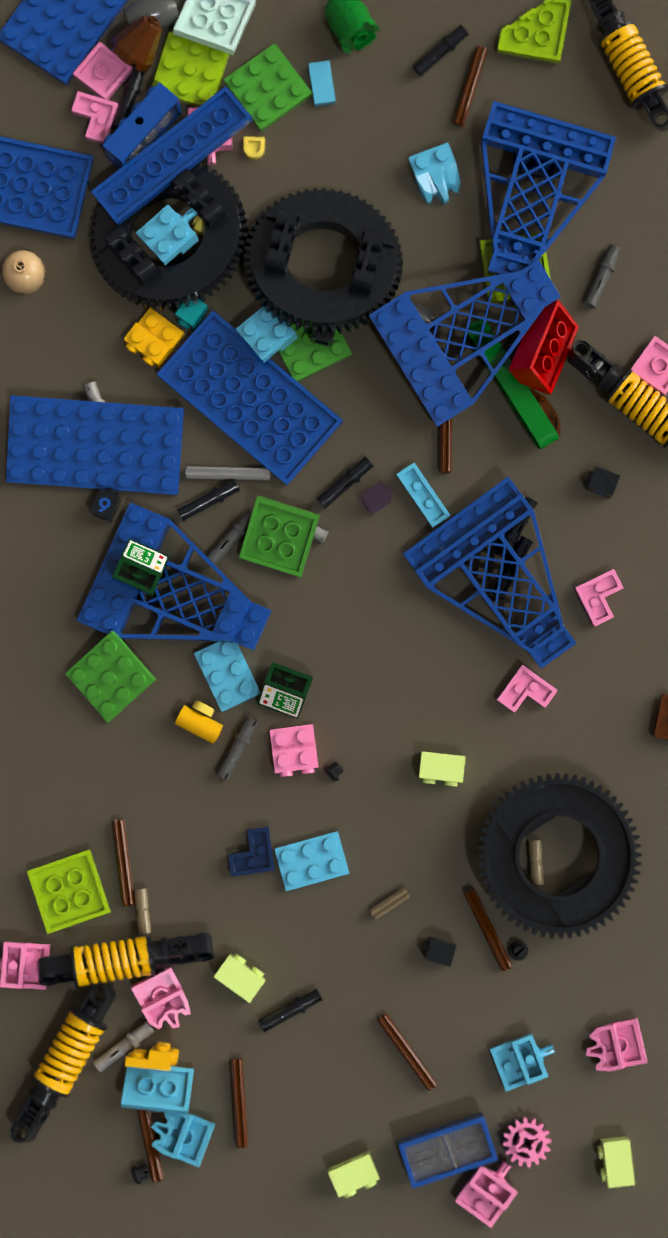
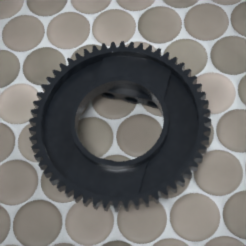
(374, 273)
(136, 275)
(589, 898)

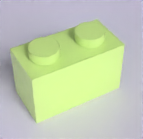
(442, 768)
(240, 977)
(617, 1162)
(354, 1174)

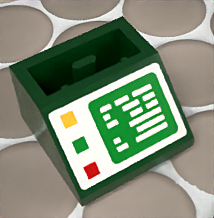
(140, 567)
(285, 690)

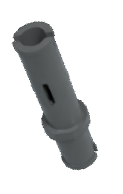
(606, 267)
(237, 531)
(237, 748)

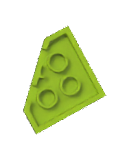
(538, 32)

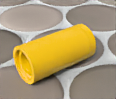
(199, 724)

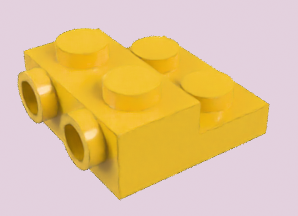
(153, 338)
(159, 1057)

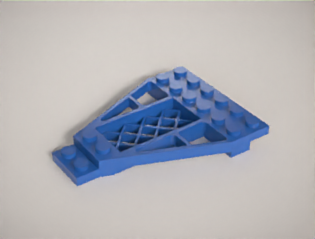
(544, 141)
(422, 357)
(469, 534)
(112, 602)

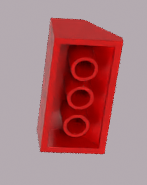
(544, 348)

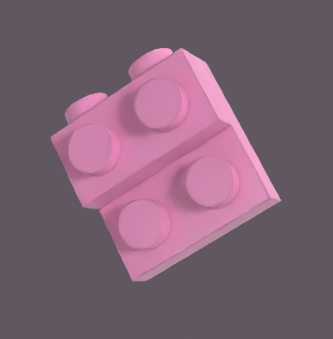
(294, 750)

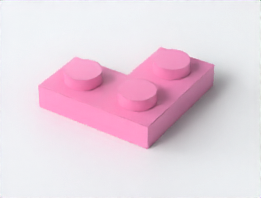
(100, 111)
(593, 595)
(526, 684)

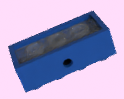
(143, 126)
(447, 1150)

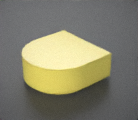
(254, 147)
(203, 708)

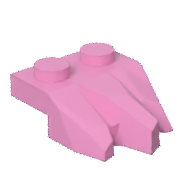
(161, 998)
(618, 1045)

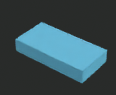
(322, 83)

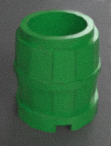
(351, 24)

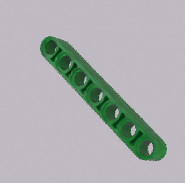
(517, 394)

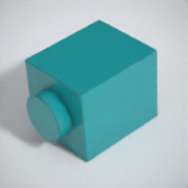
(191, 316)

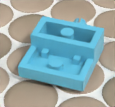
(168, 233)
(266, 334)
(520, 1061)

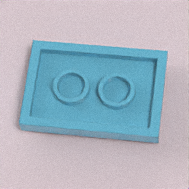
(227, 674)
(311, 861)
(158, 1089)

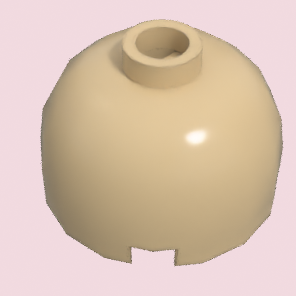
(23, 272)

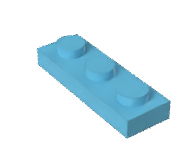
(423, 495)

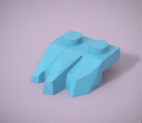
(435, 173)
(183, 1137)

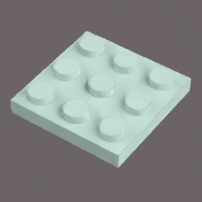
(214, 22)

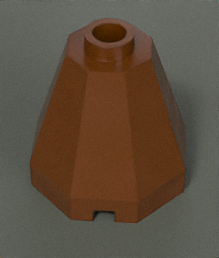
(138, 42)

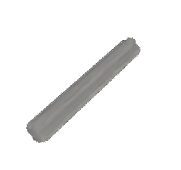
(227, 473)

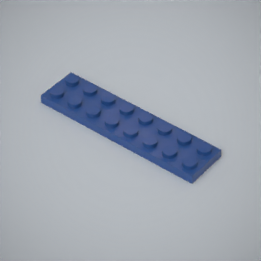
(170, 154)

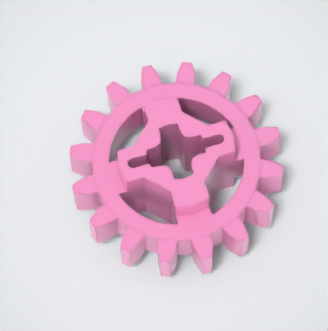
(536, 1136)

